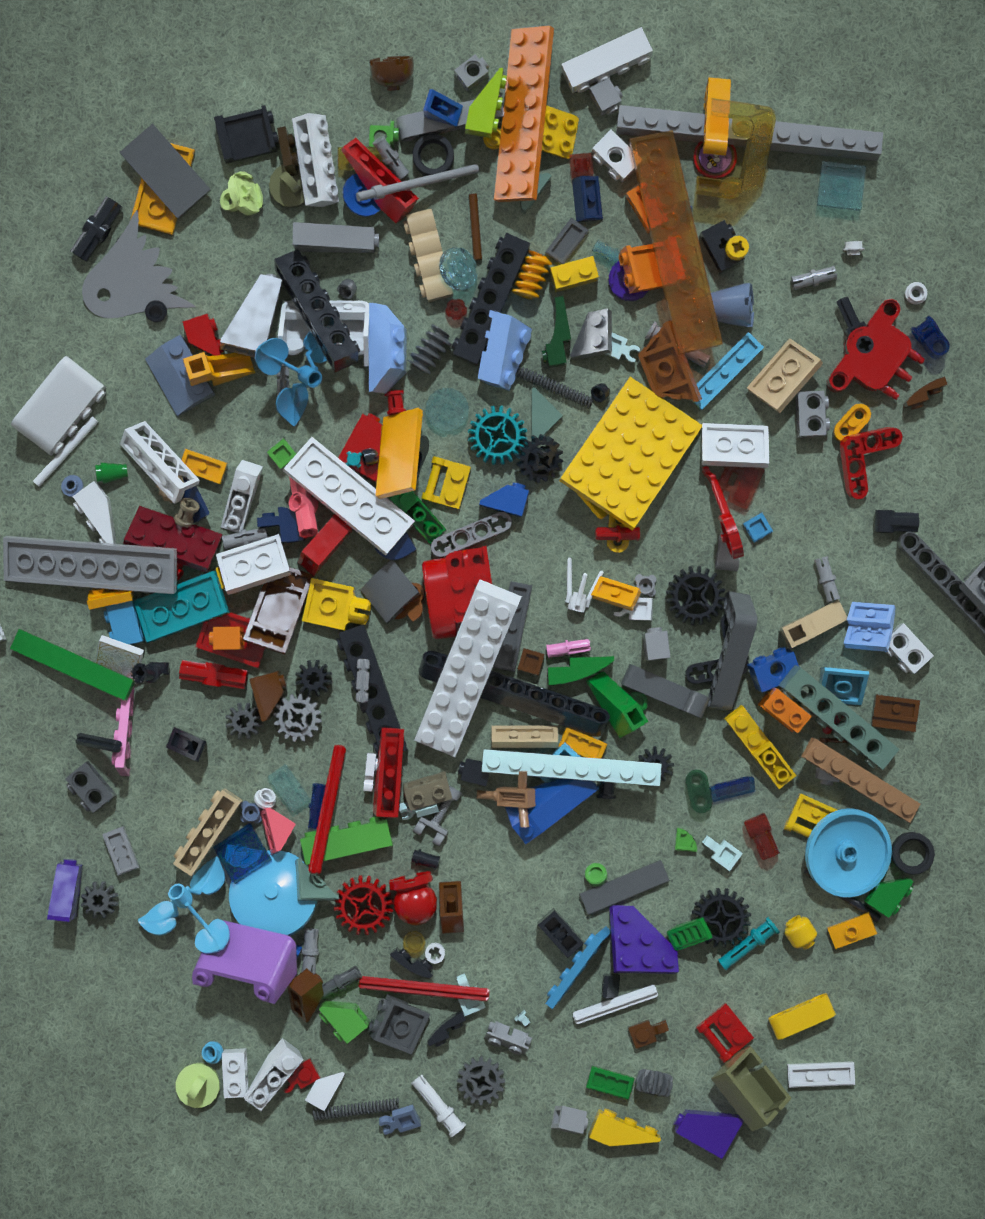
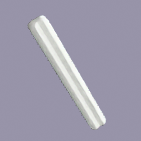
(615, 1004)

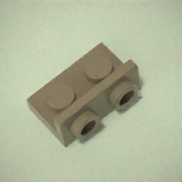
(427, 791)

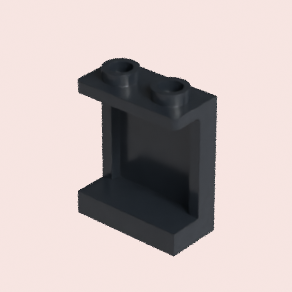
(246, 135)

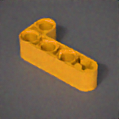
(716, 127)

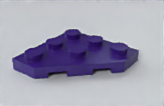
(639, 945)

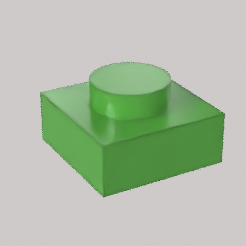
(281, 453)

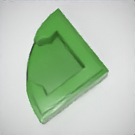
(684, 841)

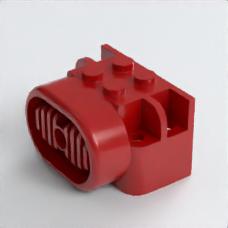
(450, 588)

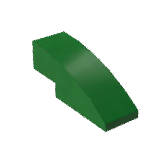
(578, 669)

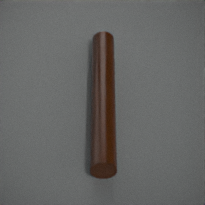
(475, 226)

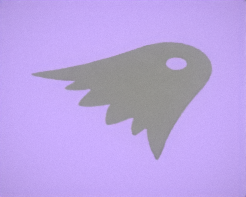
(130, 278)

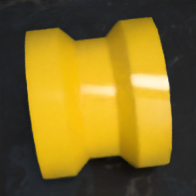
(735, 252)

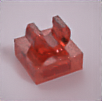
(581, 165)

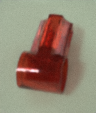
(760, 831)

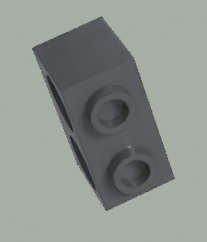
(94, 783)

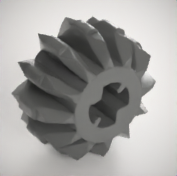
(238, 716)
(107, 900)
(654, 1083)

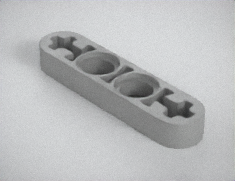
(469, 530)

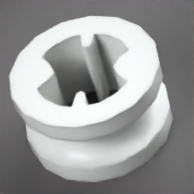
(441, 951)

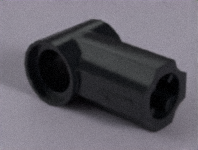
(889, 521)

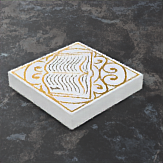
(118, 656)

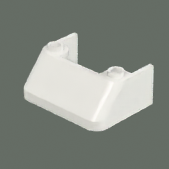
(352, 313)

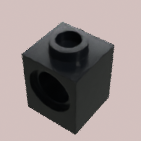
(472, 772)

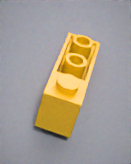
(616, 1131)

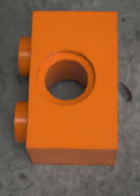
(227, 638)

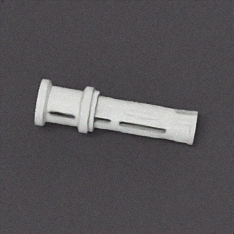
(444, 1113)

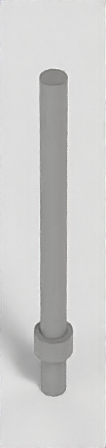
(380, 191)

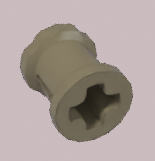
(186, 512)

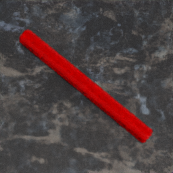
(327, 809)
(424, 988)

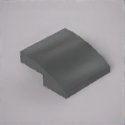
(389, 591)

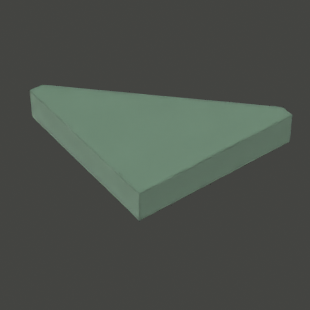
(543, 414)
(311, 886)

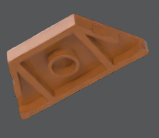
(666, 370)

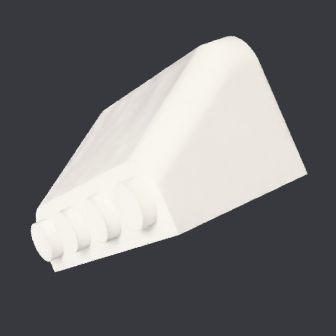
(58, 406)

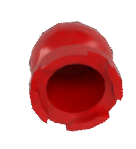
(414, 899)

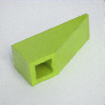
(483, 110)

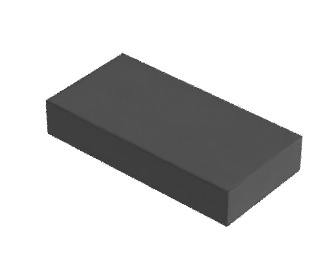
(566, 241)

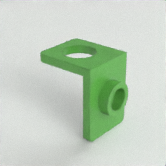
(391, 131)

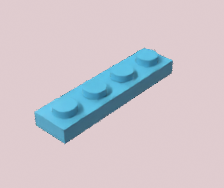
(727, 369)

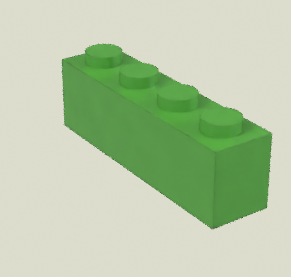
(351, 840)

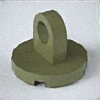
(286, 189)

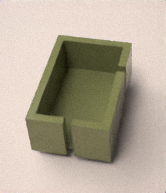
(753, 1091)

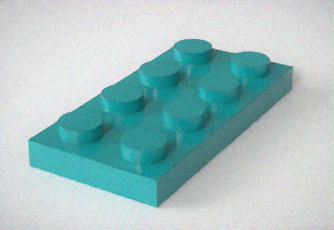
(191, 605)

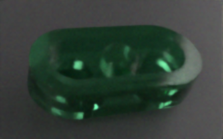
(699, 790)

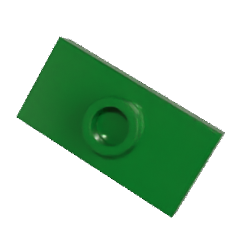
(610, 1082)

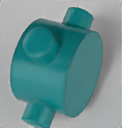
(354, 459)

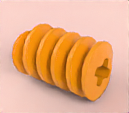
(532, 275)

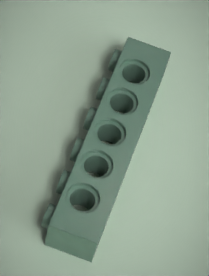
(883, 749)

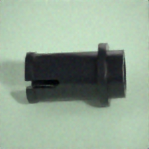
(425, 859)

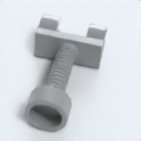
(434, 823)

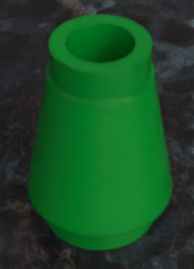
(110, 472)

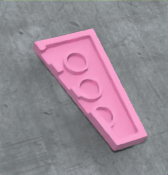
(123, 732)

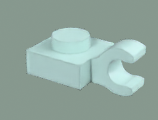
(407, 813)
(723, 853)
(468, 1006)

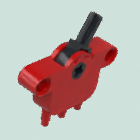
(882, 357)

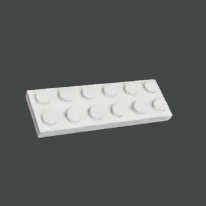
(348, 496)

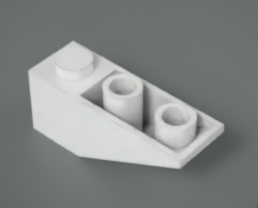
(241, 496)
(98, 509)
(273, 1073)

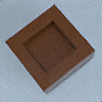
(530, 661)

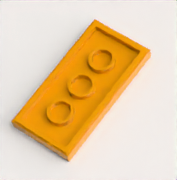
(151, 210)
(399, 453)

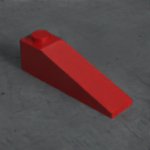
(374, 173)
(388, 773)

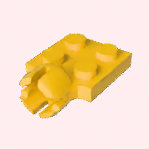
(334, 605)

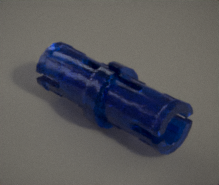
(315, 805)

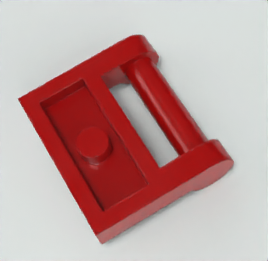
(730, 1027)

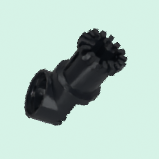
(149, 672)

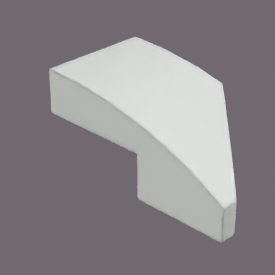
(324, 1090)

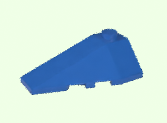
(552, 803)

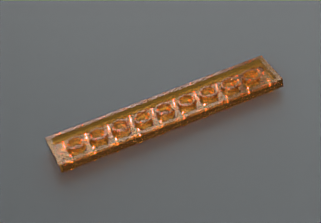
(675, 242)

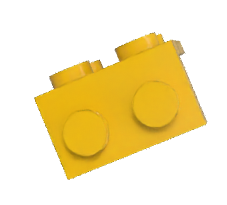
(559, 132)

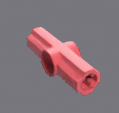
(305, 508)

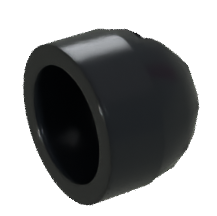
(597, 396)
(369, 457)

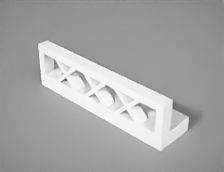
(153, 461)

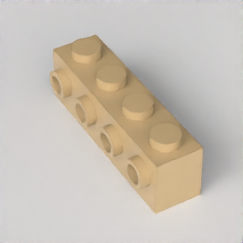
(208, 831)

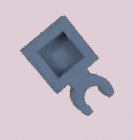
(403, 1119)

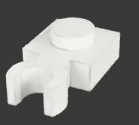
(642, 610)
(371, 767)

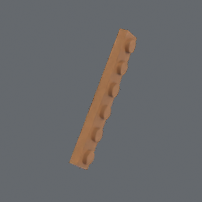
(860, 780)

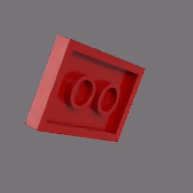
(250, 655)

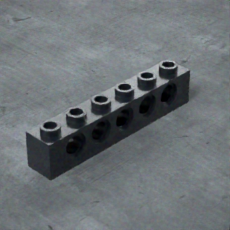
(508, 245)
(338, 356)
(360, 636)

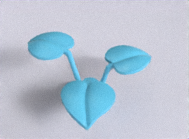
(162, 919)

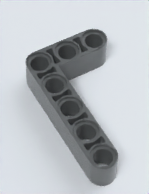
(735, 650)

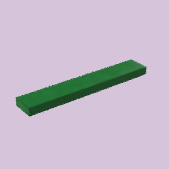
(72, 664)

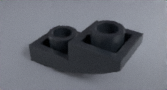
(418, 966)
(440, 1034)

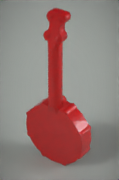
(729, 529)

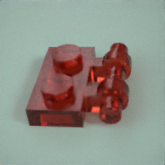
(744, 486)

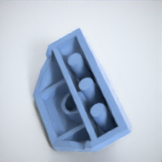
(386, 349)

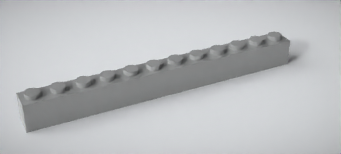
(786, 136)

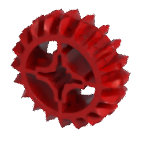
(372, 910)

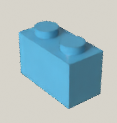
(124, 623)

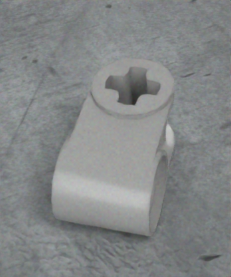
(723, 558)

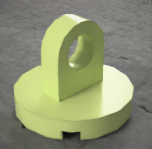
(244, 194)
(197, 1085)

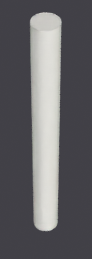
(67, 449)

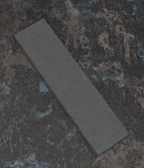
(510, 647)
(624, 886)

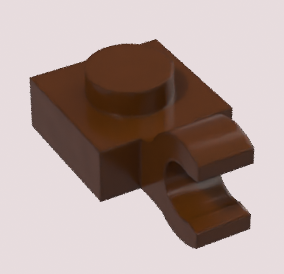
(644, 1033)

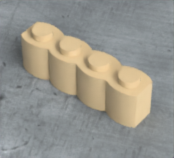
(428, 251)

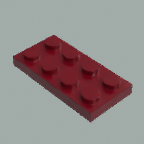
(194, 544)

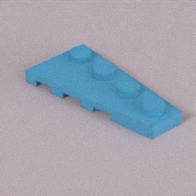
(580, 960)

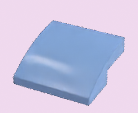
(870, 626)

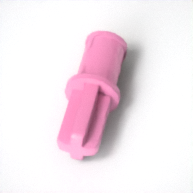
(568, 648)

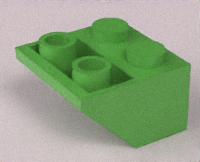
(345, 1018)

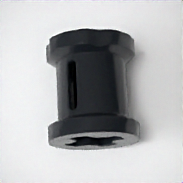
(606, 790)

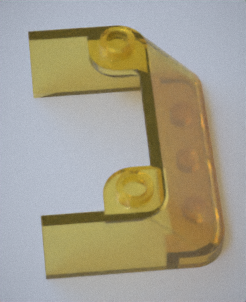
(749, 122)

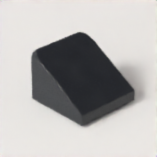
(610, 985)

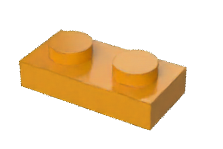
(204, 466)
(616, 593)

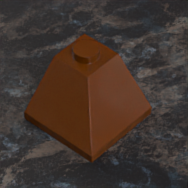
(268, 691)

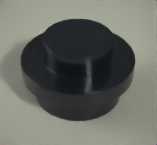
(156, 311)

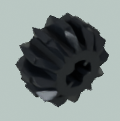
(310, 671)
(662, 760)

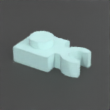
(619, 348)

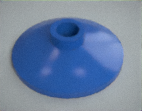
(361, 208)

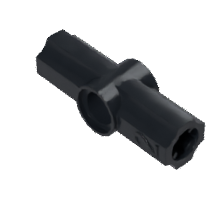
(96, 229)

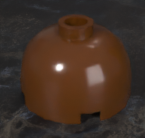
(392, 71)

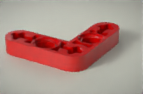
(860, 449)

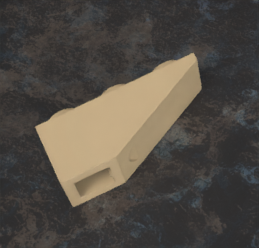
(813, 624)

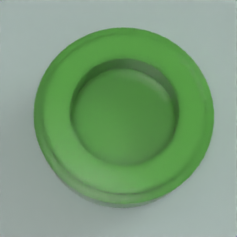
(596, 874)

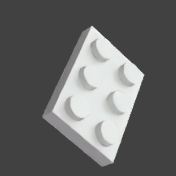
(735, 445)
(253, 564)

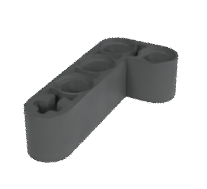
(665, 691)

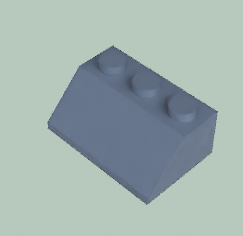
(171, 375)

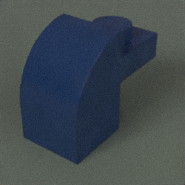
(286, 521)
(402, 549)

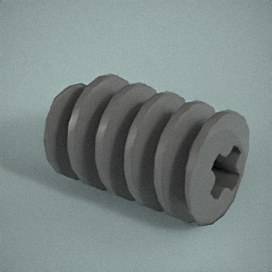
(430, 349)

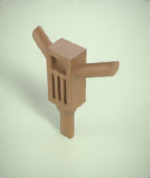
(513, 797)

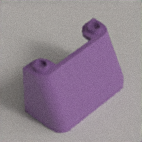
(253, 958)

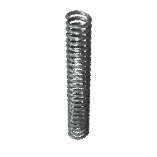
(554, 388)
(354, 1110)

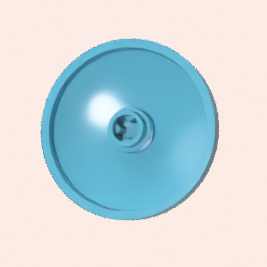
(848, 852)
(270, 897)

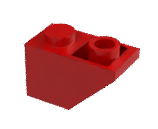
(202, 335)

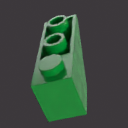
(423, 518)
(622, 708)

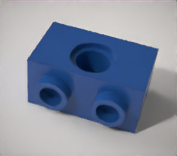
(761, 665)

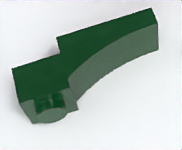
(554, 351)

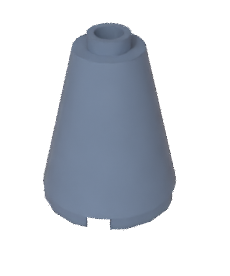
(735, 305)

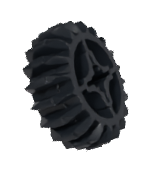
(688, 588)
(723, 937)

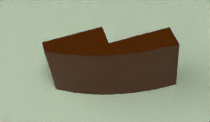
(916, 399)

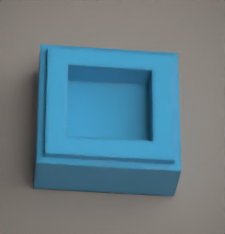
(757, 527)

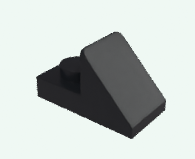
(186, 744)

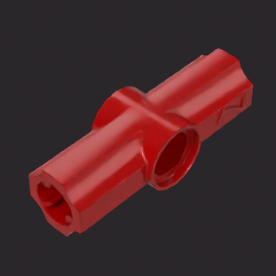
(213, 674)

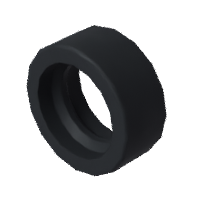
(425, 140)
(929, 850)

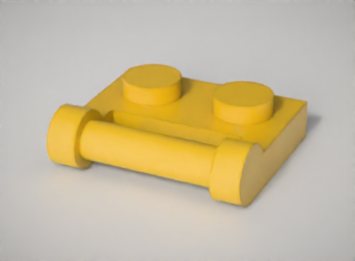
(453, 484)
(809, 810)

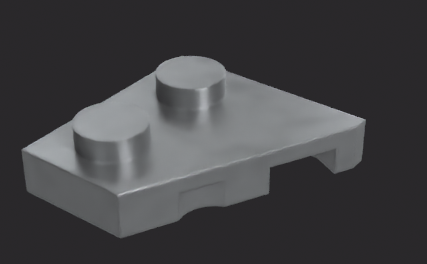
(594, 336)

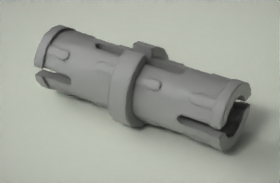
(390, 157)
(814, 277)
(244, 537)
(827, 579)
(310, 949)

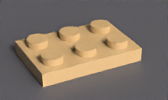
(784, 375)

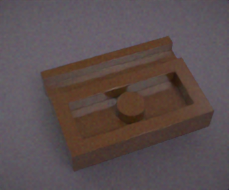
(895, 713)

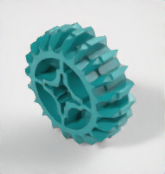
(509, 441)

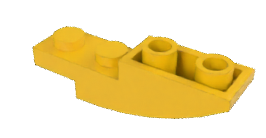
(760, 747)

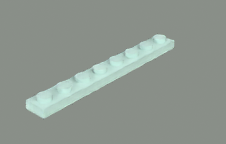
(572, 767)

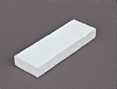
(821, 1074)

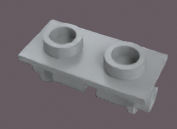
(515, 1042)

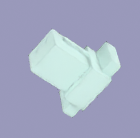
(522, 1018)

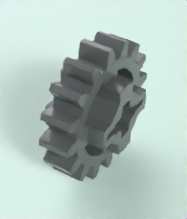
(490, 1084)

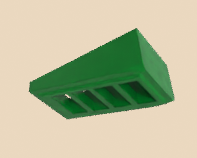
(687, 935)

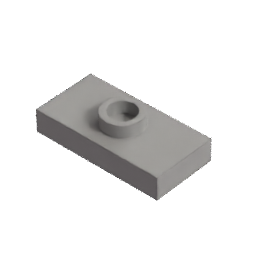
(120, 850)

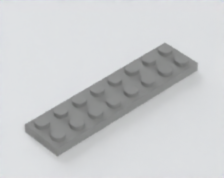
(90, 564)

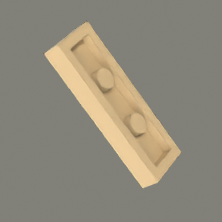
(524, 736)

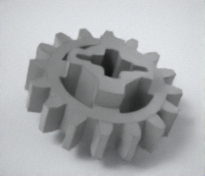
(288, 706)

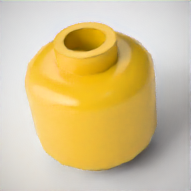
(800, 932)

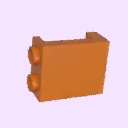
(640, 268)
(784, 710)

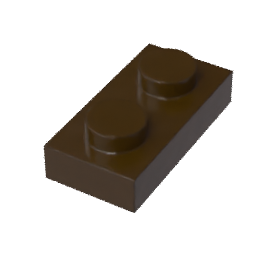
(287, 143)

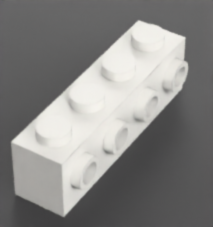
(607, 60)
(315, 160)

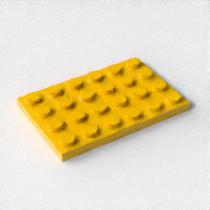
(630, 453)

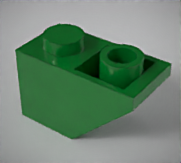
(888, 894)

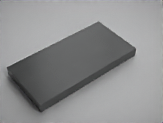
(165, 171)

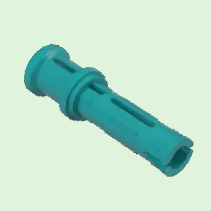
(726, 960)

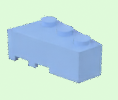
(504, 350)

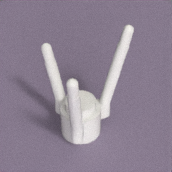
(578, 601)

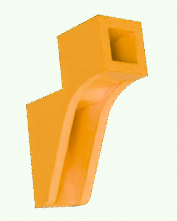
(217, 368)

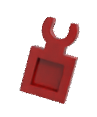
(303, 1075)

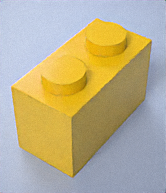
(574, 274)

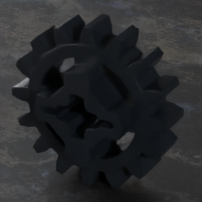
(548, 456)

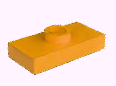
(583, 744)
(852, 930)

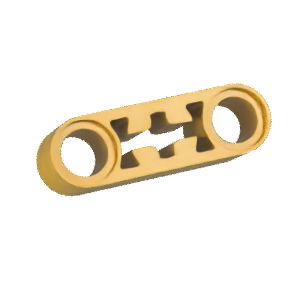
(802, 1016)

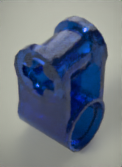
(930, 336)

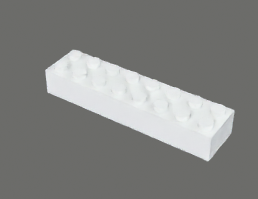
(467, 667)

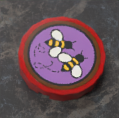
(714, 165)

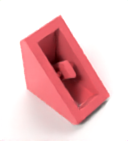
(276, 829)

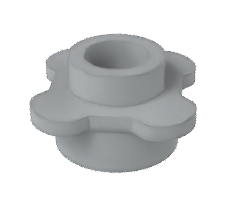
(649, 590)

